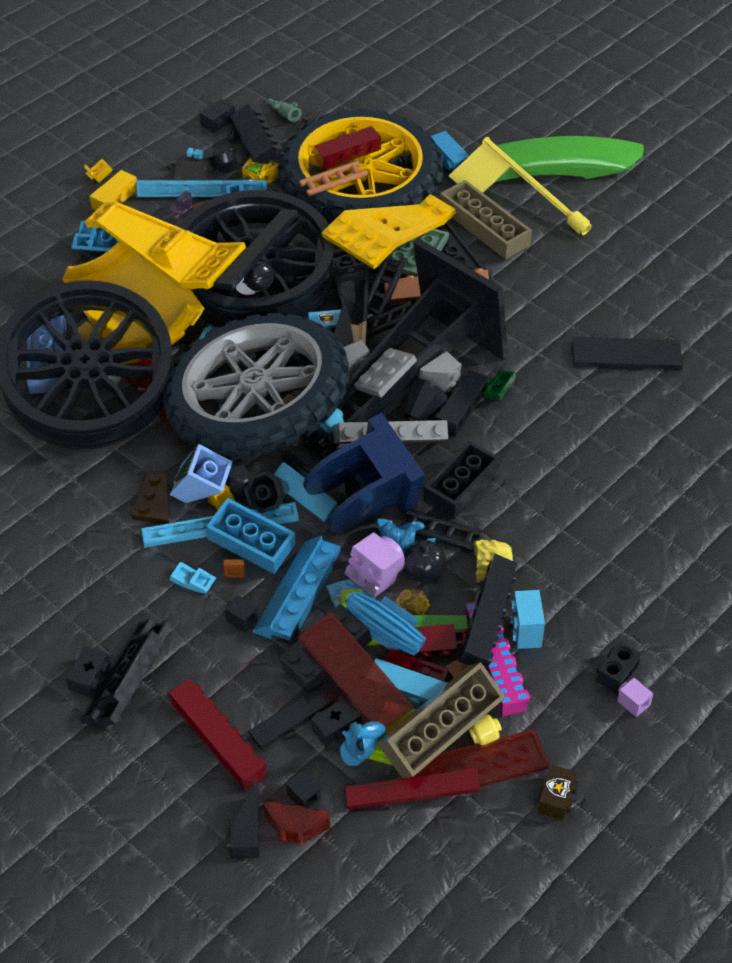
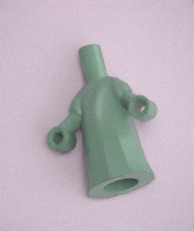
(286, 110)

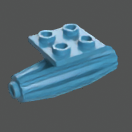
(386, 622)

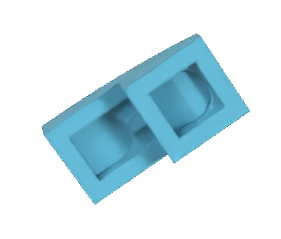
(191, 579)

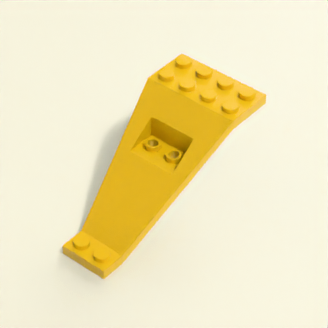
(371, 241)
(173, 251)

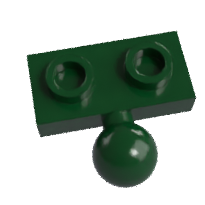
(499, 385)

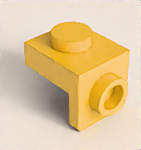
(98, 171)

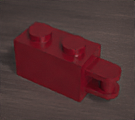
(440, 640)

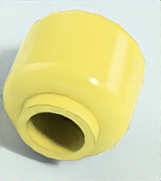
(485, 730)

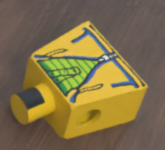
(260, 171)

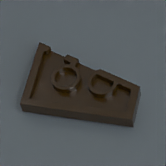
(153, 500)

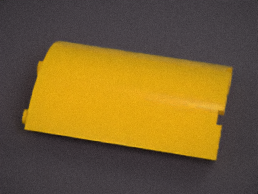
(125, 268)

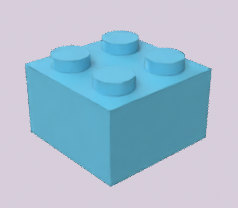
(527, 619)

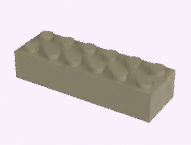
(487, 220)
(441, 720)

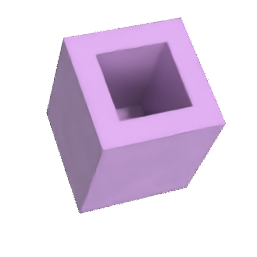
(634, 697)

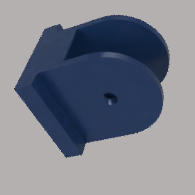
(381, 469)

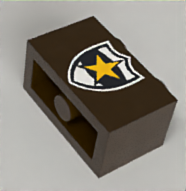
(557, 792)

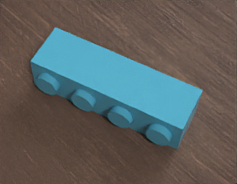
(413, 685)

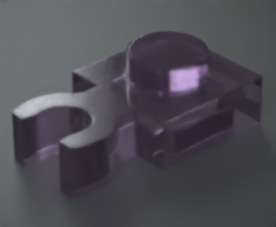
(182, 204)

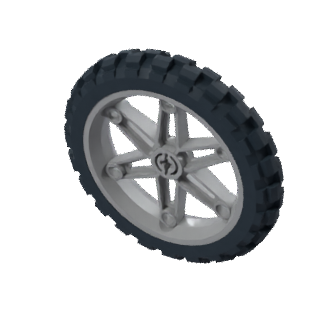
(283, 423)

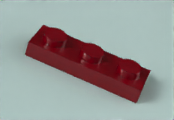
(417, 665)

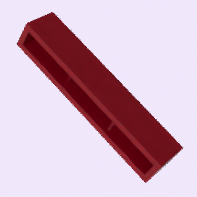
(217, 734)

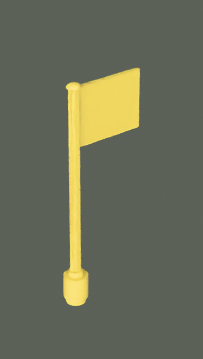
(490, 163)

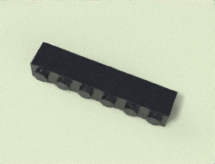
(488, 611)

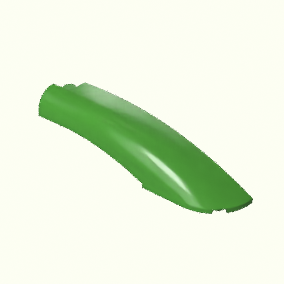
(572, 156)

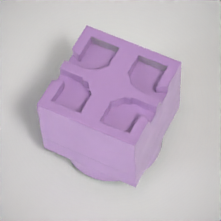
(375, 563)

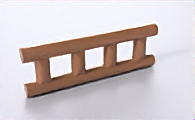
(357, 174)

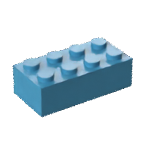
(250, 535)

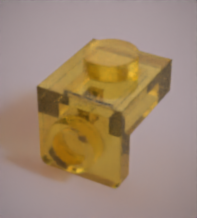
(413, 600)

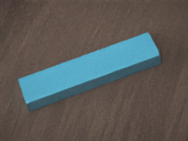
(320, 504)

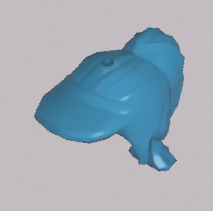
(401, 535)
(361, 742)

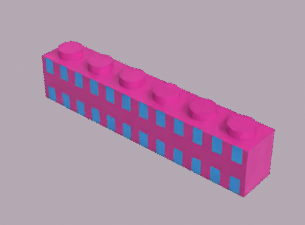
(504, 673)

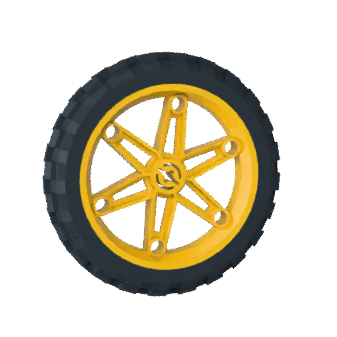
(397, 137)

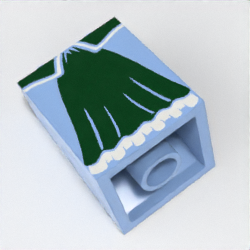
(200, 475)

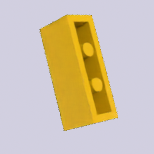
(114, 190)

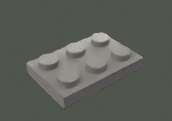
(385, 372)

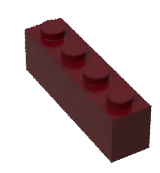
(347, 147)

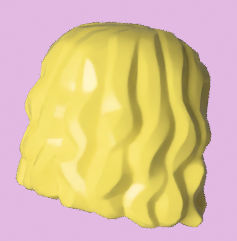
(484, 552)

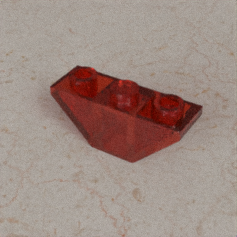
(296, 822)

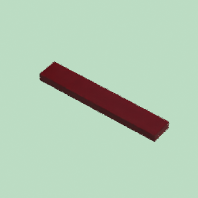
(412, 789)

